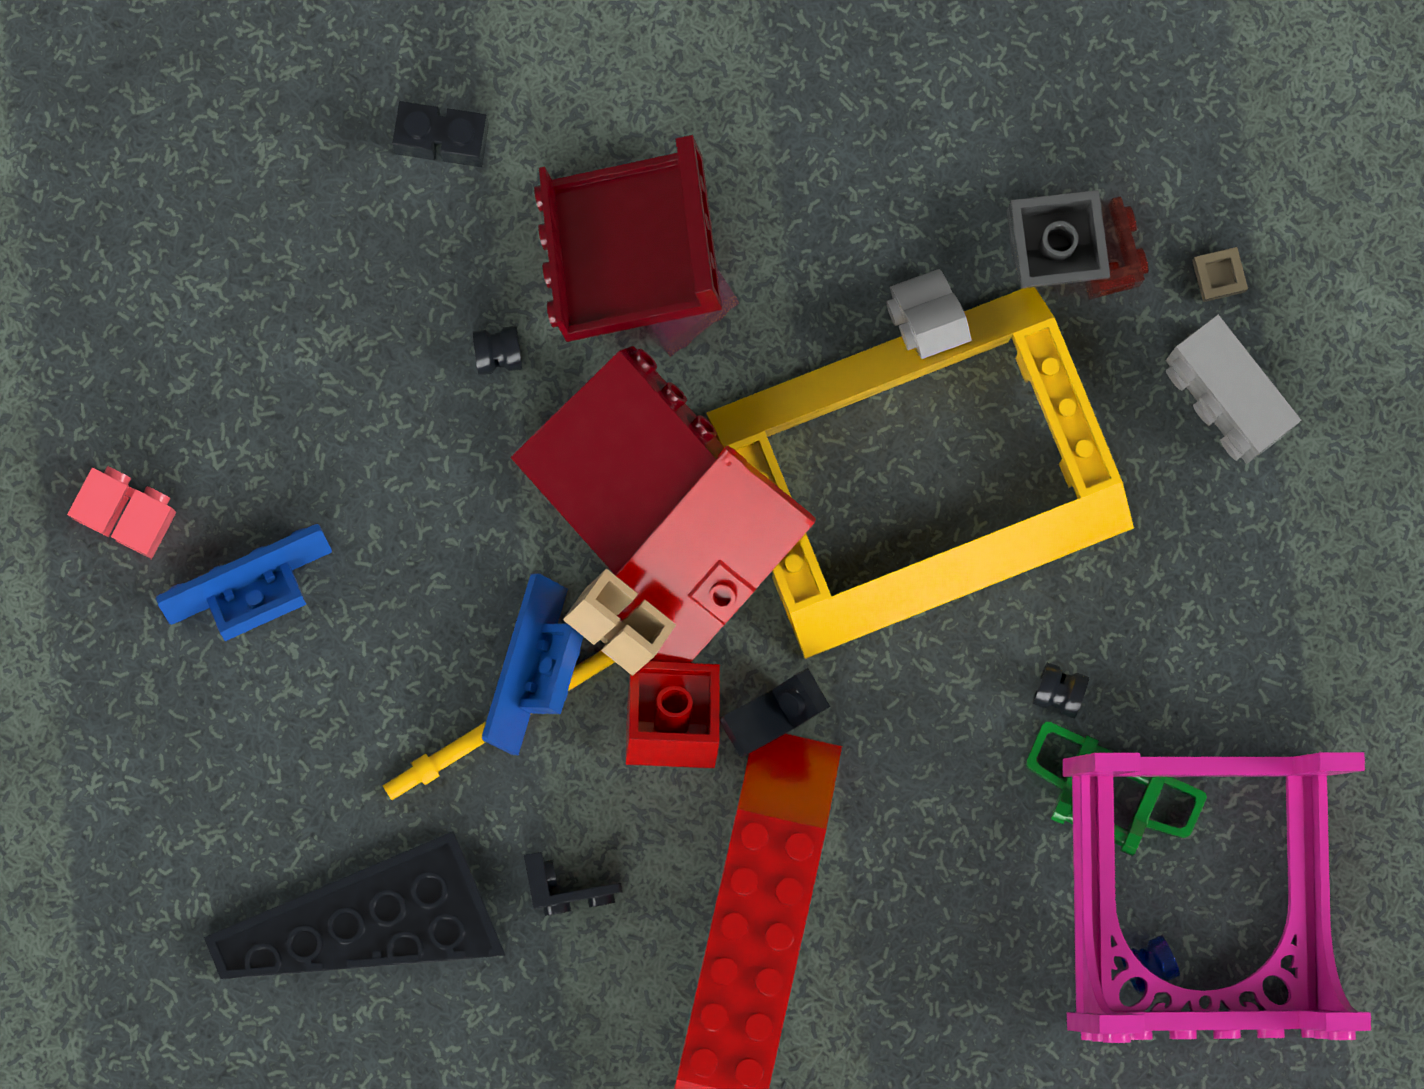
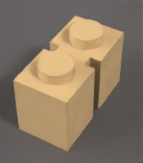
(626, 642)

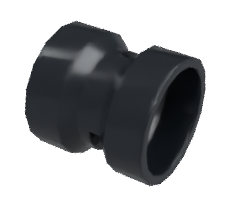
(497, 350)
(1061, 690)

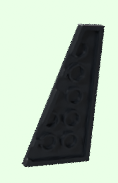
(388, 914)

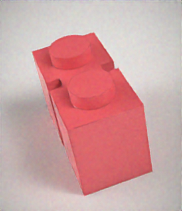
(103, 501)

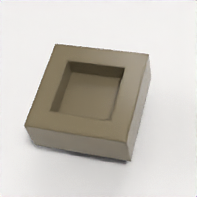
(1220, 274)

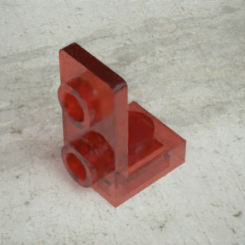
(1134, 259)

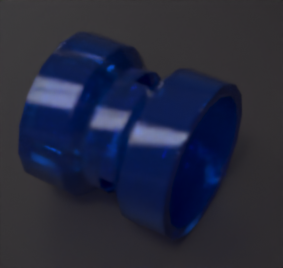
(1157, 959)

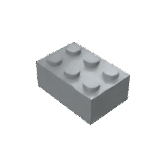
(1231, 390)

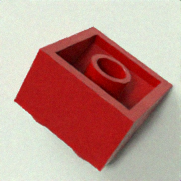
(673, 715)

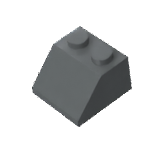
(1058, 239)

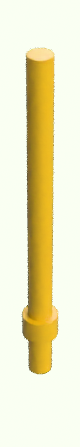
(426, 768)

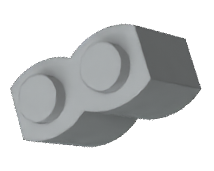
(928, 314)

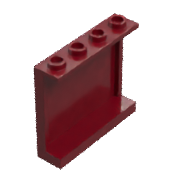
(628, 244)
(620, 455)

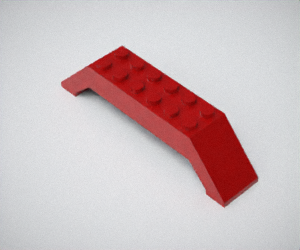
(760, 915)

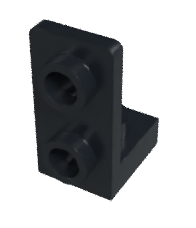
(774, 713)
(542, 877)

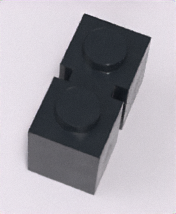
(459, 133)

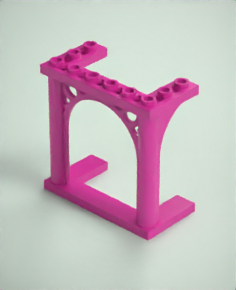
(1315, 993)

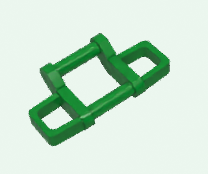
(1126, 838)

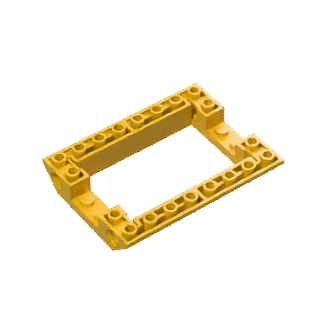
(1086, 464)

